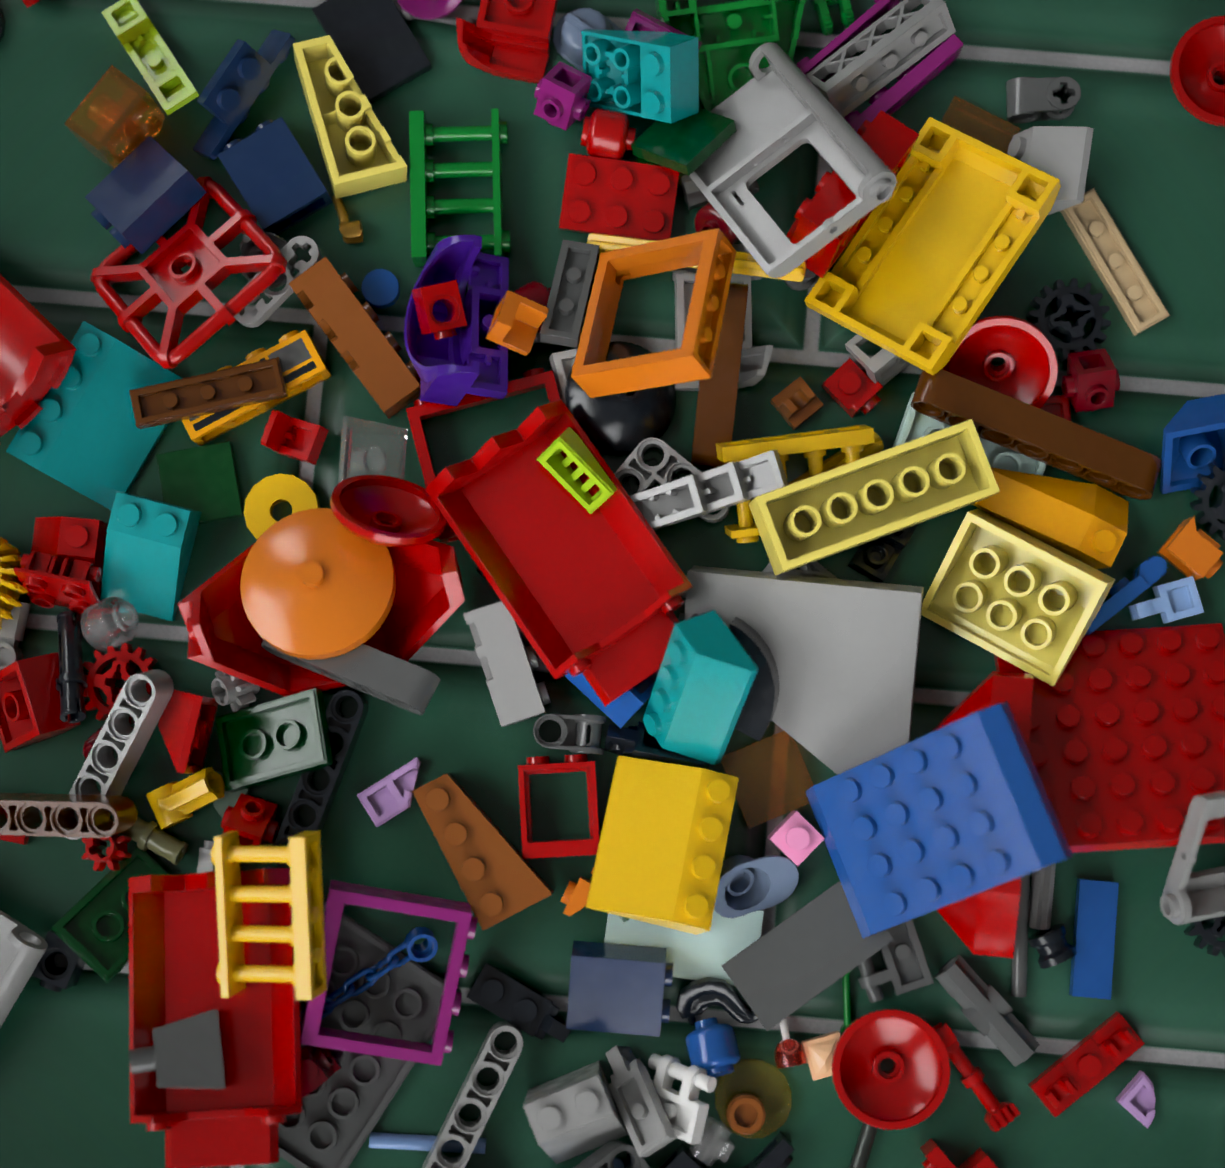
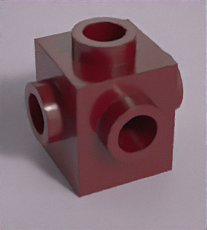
(1090, 380)

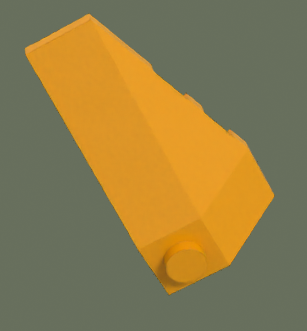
(1062, 513)

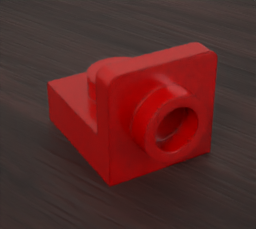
(853, 389)

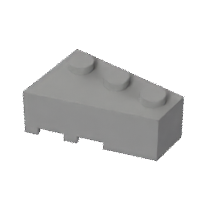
(507, 664)

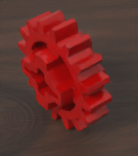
(121, 669)

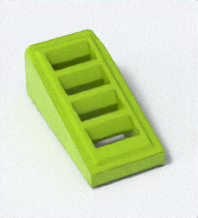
(579, 454)

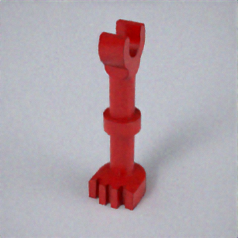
(998, 1113)

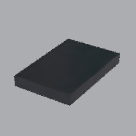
(373, 44)

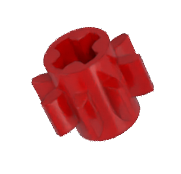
(115, 852)

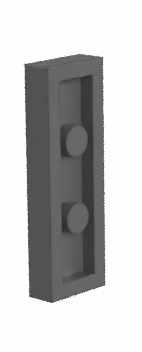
(570, 293)

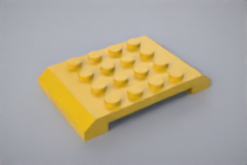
(936, 247)

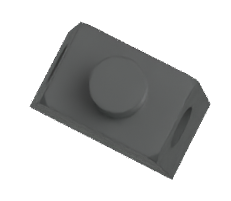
(184, 1054)

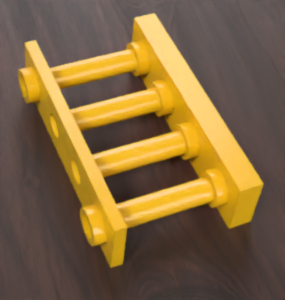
(810, 443)
(302, 894)

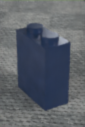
(274, 176)
(144, 196)
(618, 988)

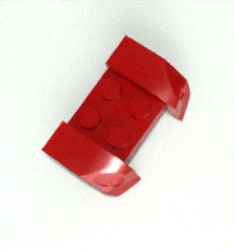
(509, 38)

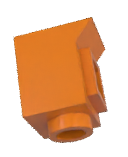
(1192, 551)

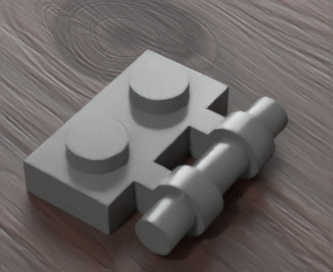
(904, 965)

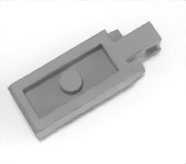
(638, 1102)

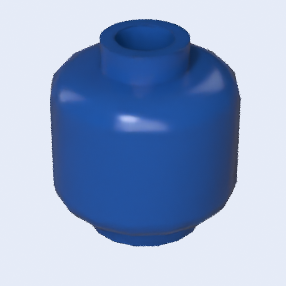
(713, 1047)

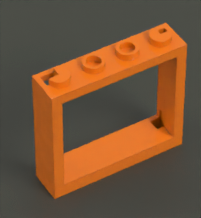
(703, 324)

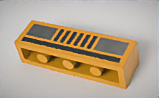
(302, 370)

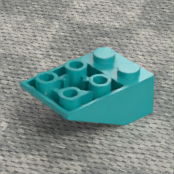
(642, 73)

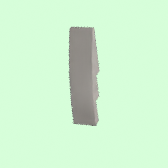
(711, 490)

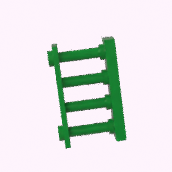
(425, 170)

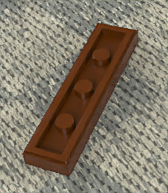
(208, 393)

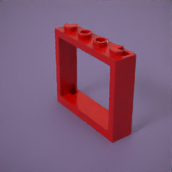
(531, 381)

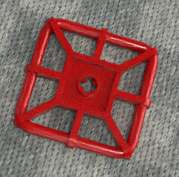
(183, 291)

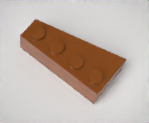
(357, 337)
(480, 855)

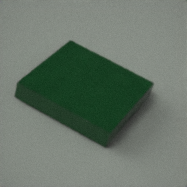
(685, 142)
(202, 481)

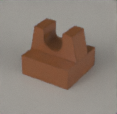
(796, 403)

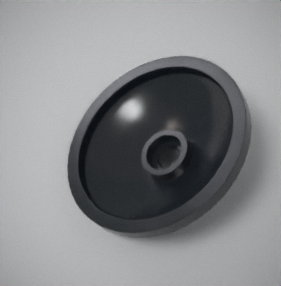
(621, 420)

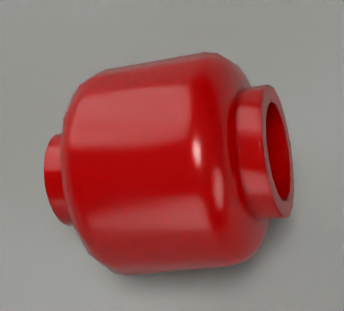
(607, 134)

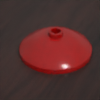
(1192, 68)
(1028, 354)
(387, 510)
(910, 1088)

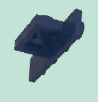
(236, 86)

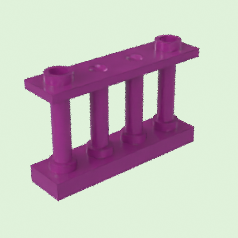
(909, 81)

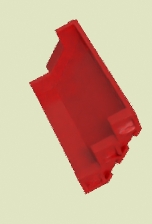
(579, 584)
(174, 979)

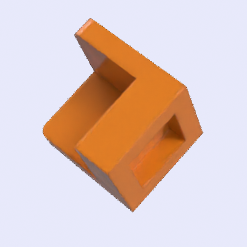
(516, 323)

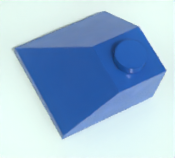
(1192, 442)

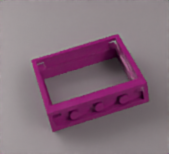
(450, 1001)

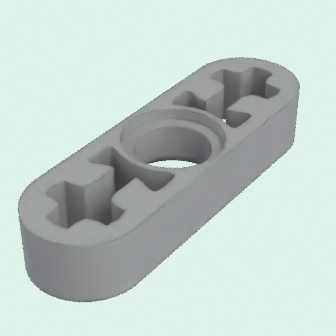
(278, 298)

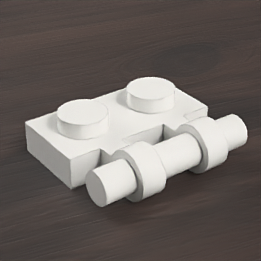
(682, 1108)

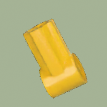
(178, 800)

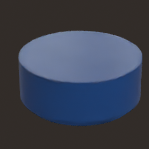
(381, 288)

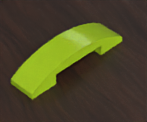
(150, 55)

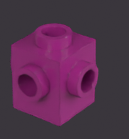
(562, 96)

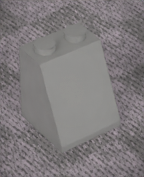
(574, 1113)

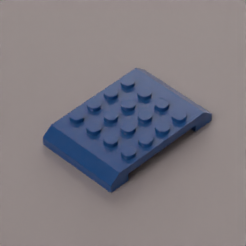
(937, 820)

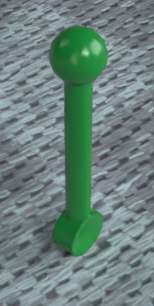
(846, 1002)

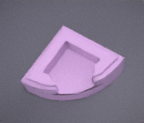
(1139, 1099)

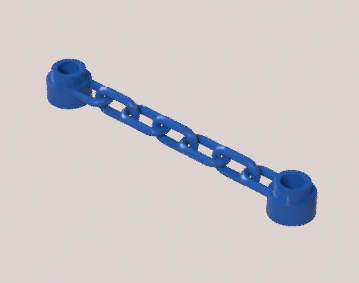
(417, 952)

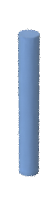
(418, 1142)

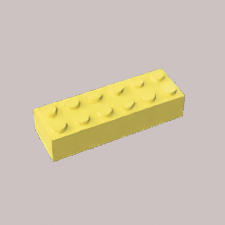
(873, 497)

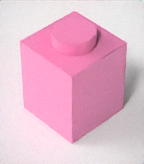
(795, 837)

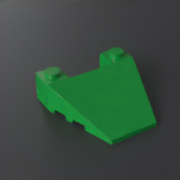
(730, 37)

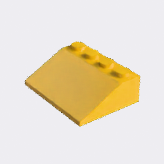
(663, 844)

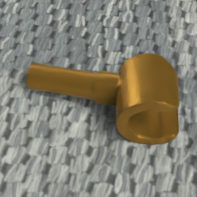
(350, 230)

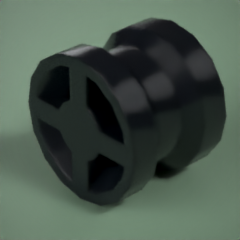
(1052, 946)

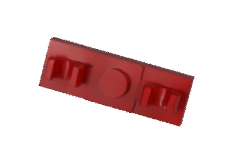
(1086, 1064)

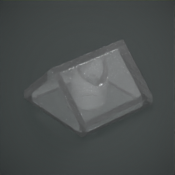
(371, 449)

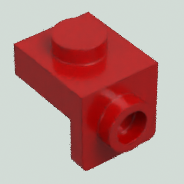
(294, 437)

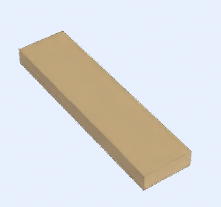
(1115, 263)

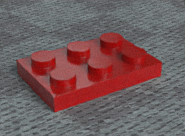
(618, 198)

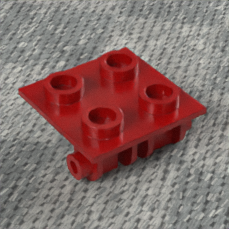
(56, 584)

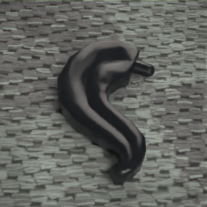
(711, 991)

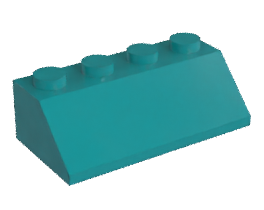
(699, 689)

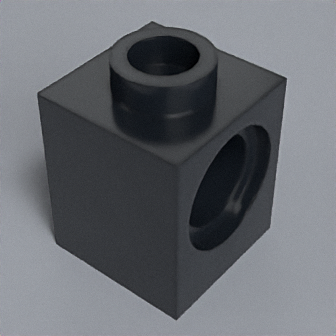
(46, 970)

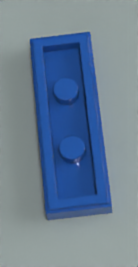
(1094, 938)

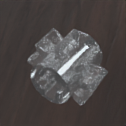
(714, 1143)

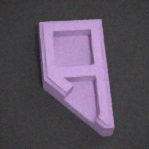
(391, 794)

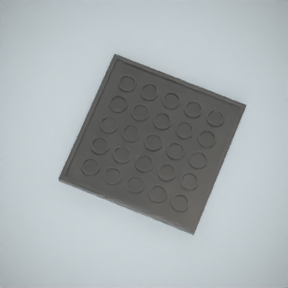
(350, 1103)

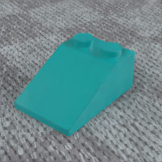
(148, 553)

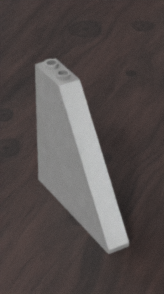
(839, 654)

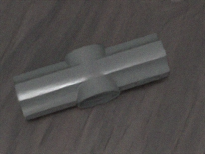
(987, 1010)

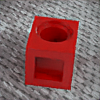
(449, 295)

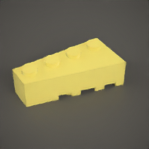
(348, 132)

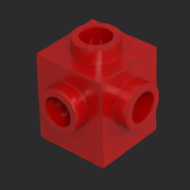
(253, 819)

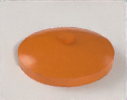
(316, 586)

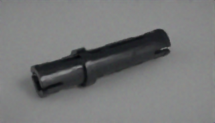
(71, 679)

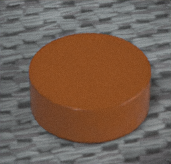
(745, 1113)

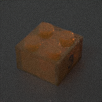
(115, 118)

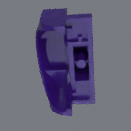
(468, 360)

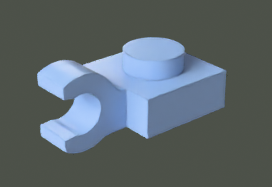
(1172, 601)

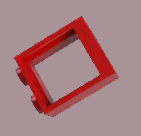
(566, 847)

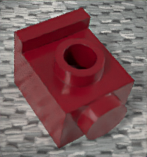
(316, 1067)

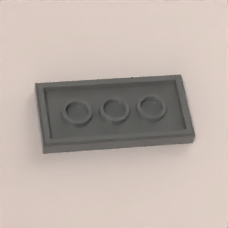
(802, 957)

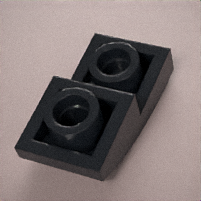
(878, 556)

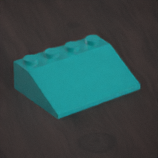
(88, 424)

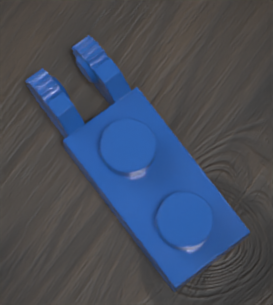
(1125, 591)

